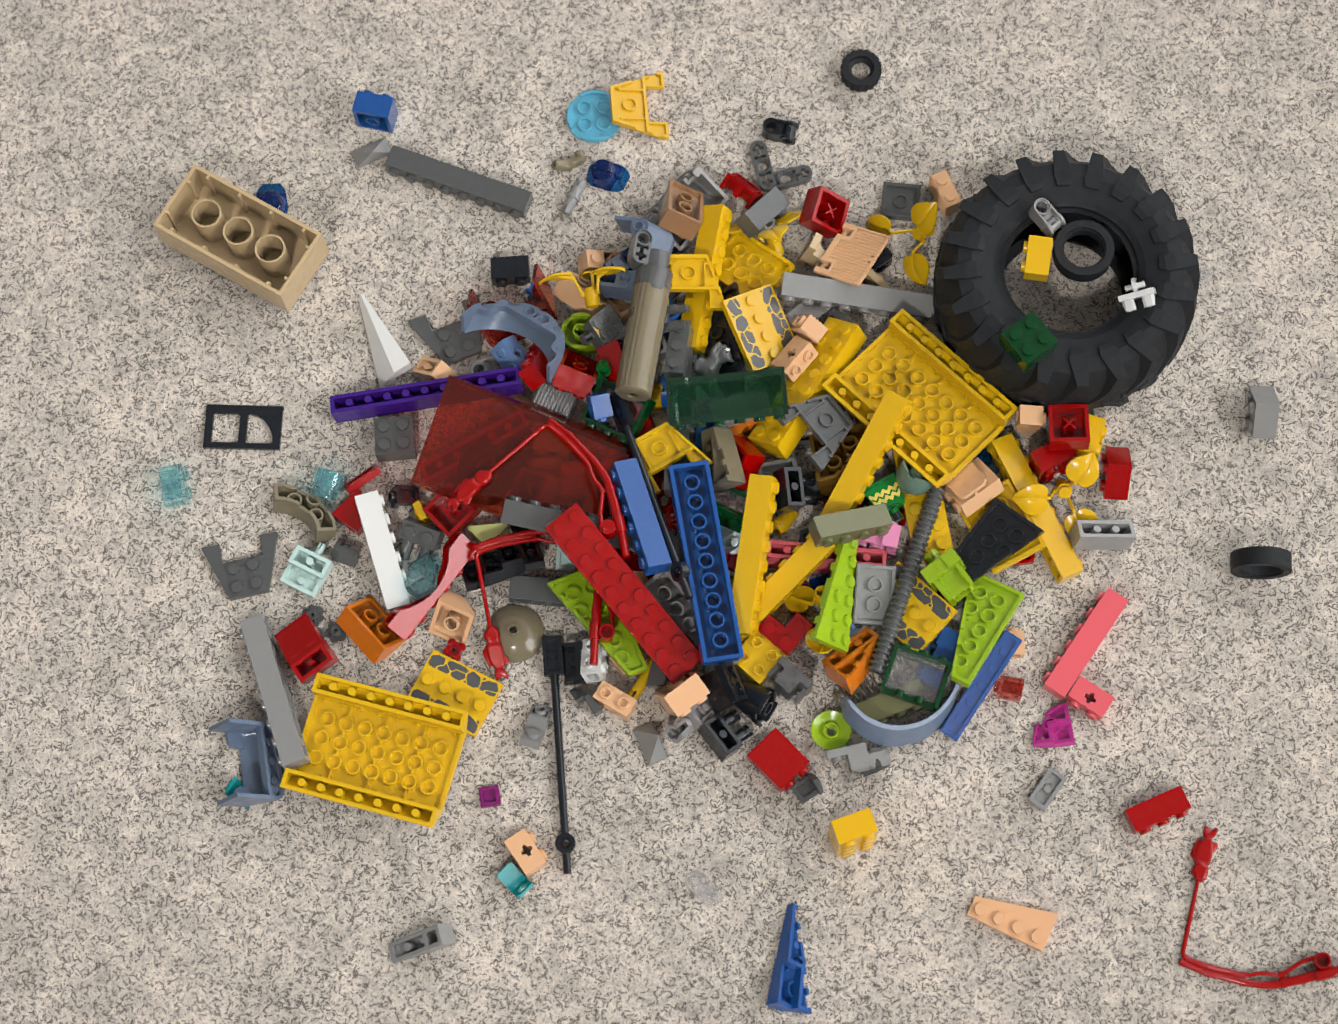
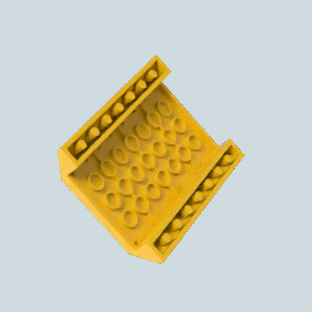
(951, 405)
(379, 750)

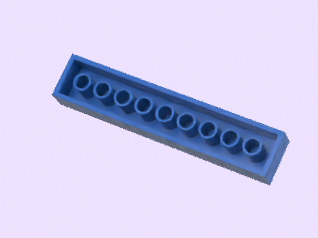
(705, 555)

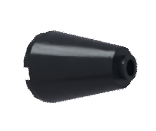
(759, 704)

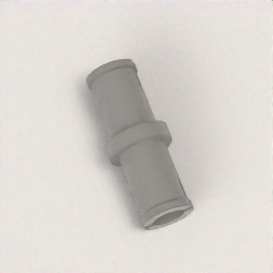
(573, 196)

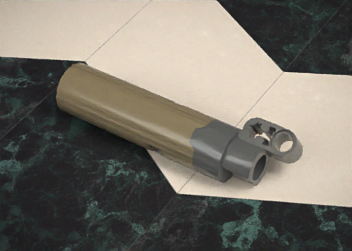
(645, 319)

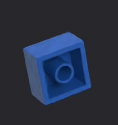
(375, 111)

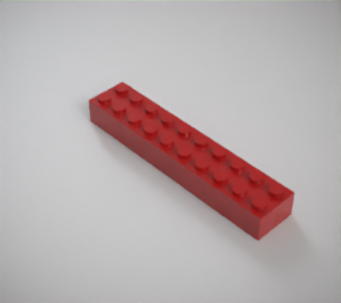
(623, 592)

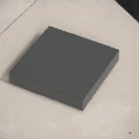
(899, 200)

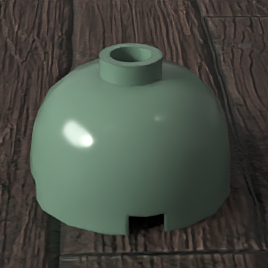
(910, 480)

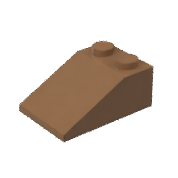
(681, 210)

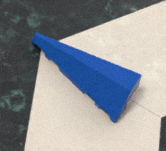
(787, 983)

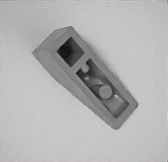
(422, 942)

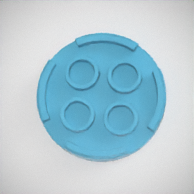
(591, 117)

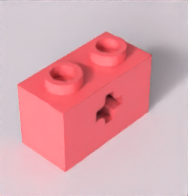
(1100, 699)

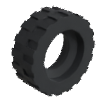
(867, 58)

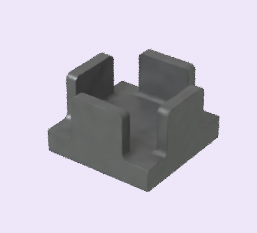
(790, 680)

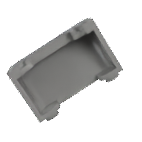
(700, 181)

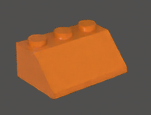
(363, 624)

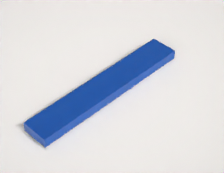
(981, 685)

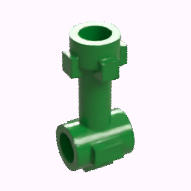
(603, 369)

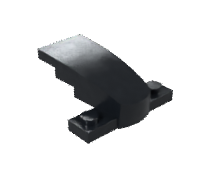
(504, 563)

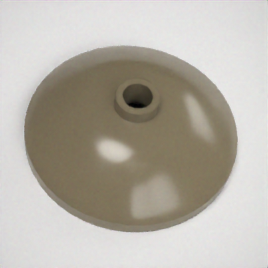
(529, 634)

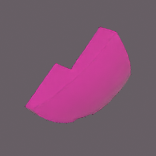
(1055, 729)

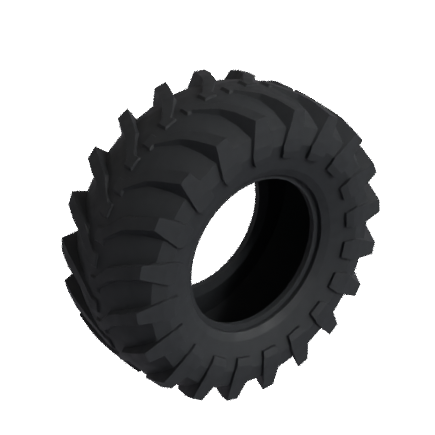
(1088, 365)

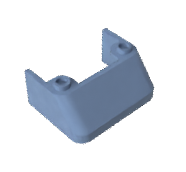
(624, 281)
(258, 762)

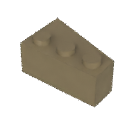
(721, 448)

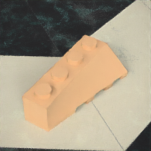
(568, 293)

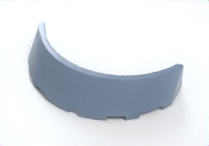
(523, 320)
(898, 735)

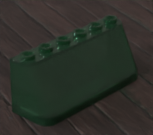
(727, 398)

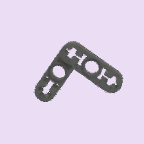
(775, 177)

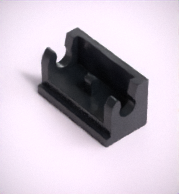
(572, 663)

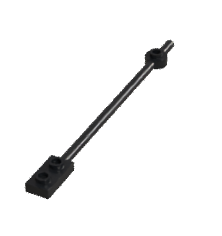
(624, 420)
(554, 667)

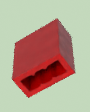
(778, 760)

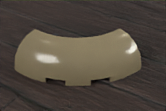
(307, 508)

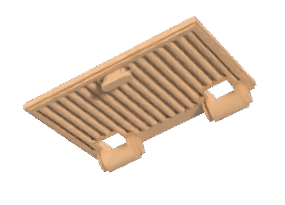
(852, 255)

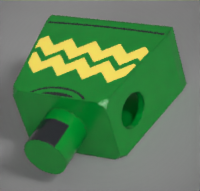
(886, 492)

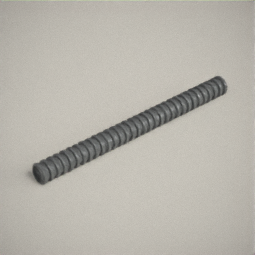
(906, 580)

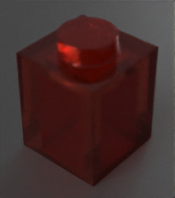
(1009, 688)

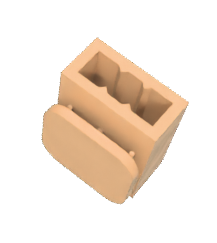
(972, 488)

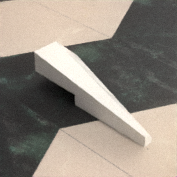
(386, 353)

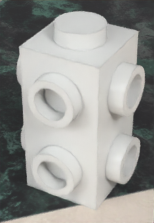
(593, 673)

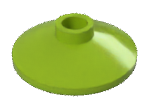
(828, 720)

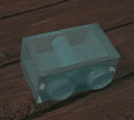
(174, 486)
(422, 576)

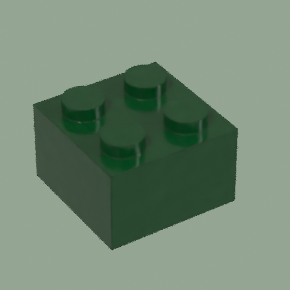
(1028, 341)

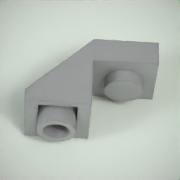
(536, 726)

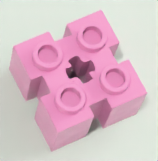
(887, 542)

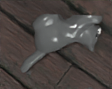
(711, 365)

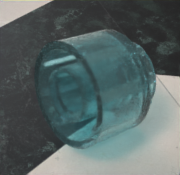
(327, 483)

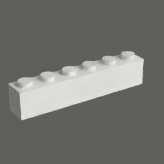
(382, 551)

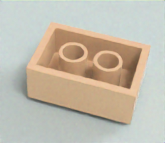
(682, 695)

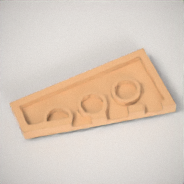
(1016, 921)

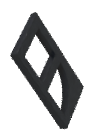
(269, 414)

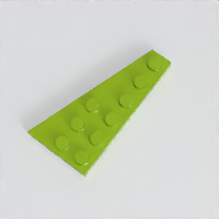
(578, 598)
(837, 600)
(982, 624)

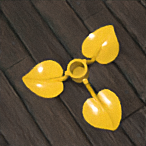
(924, 216)
(773, 235)
(591, 293)
(1080, 470)
(800, 602)

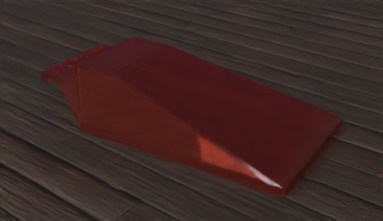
(482, 426)

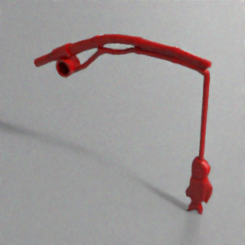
(469, 487)
(606, 631)
(493, 651)
(1202, 856)

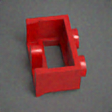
(741, 188)

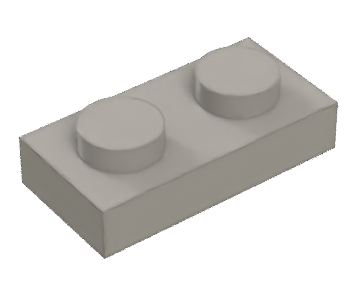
(1047, 789)

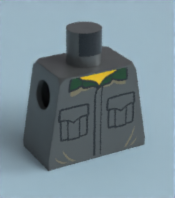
(603, 328)

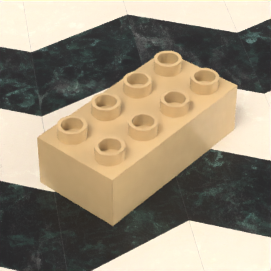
(241, 237)

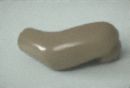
(570, 163)

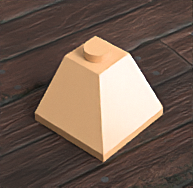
(452, 618)

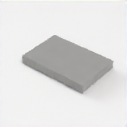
(872, 593)

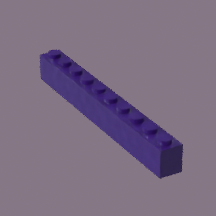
(417, 395)

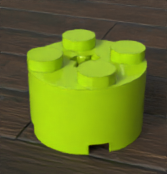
(572, 328)

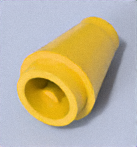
(784, 522)

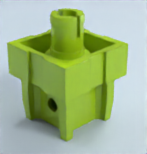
(947, 575)

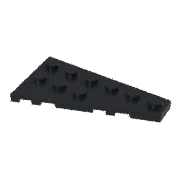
(721, 332)
(995, 539)

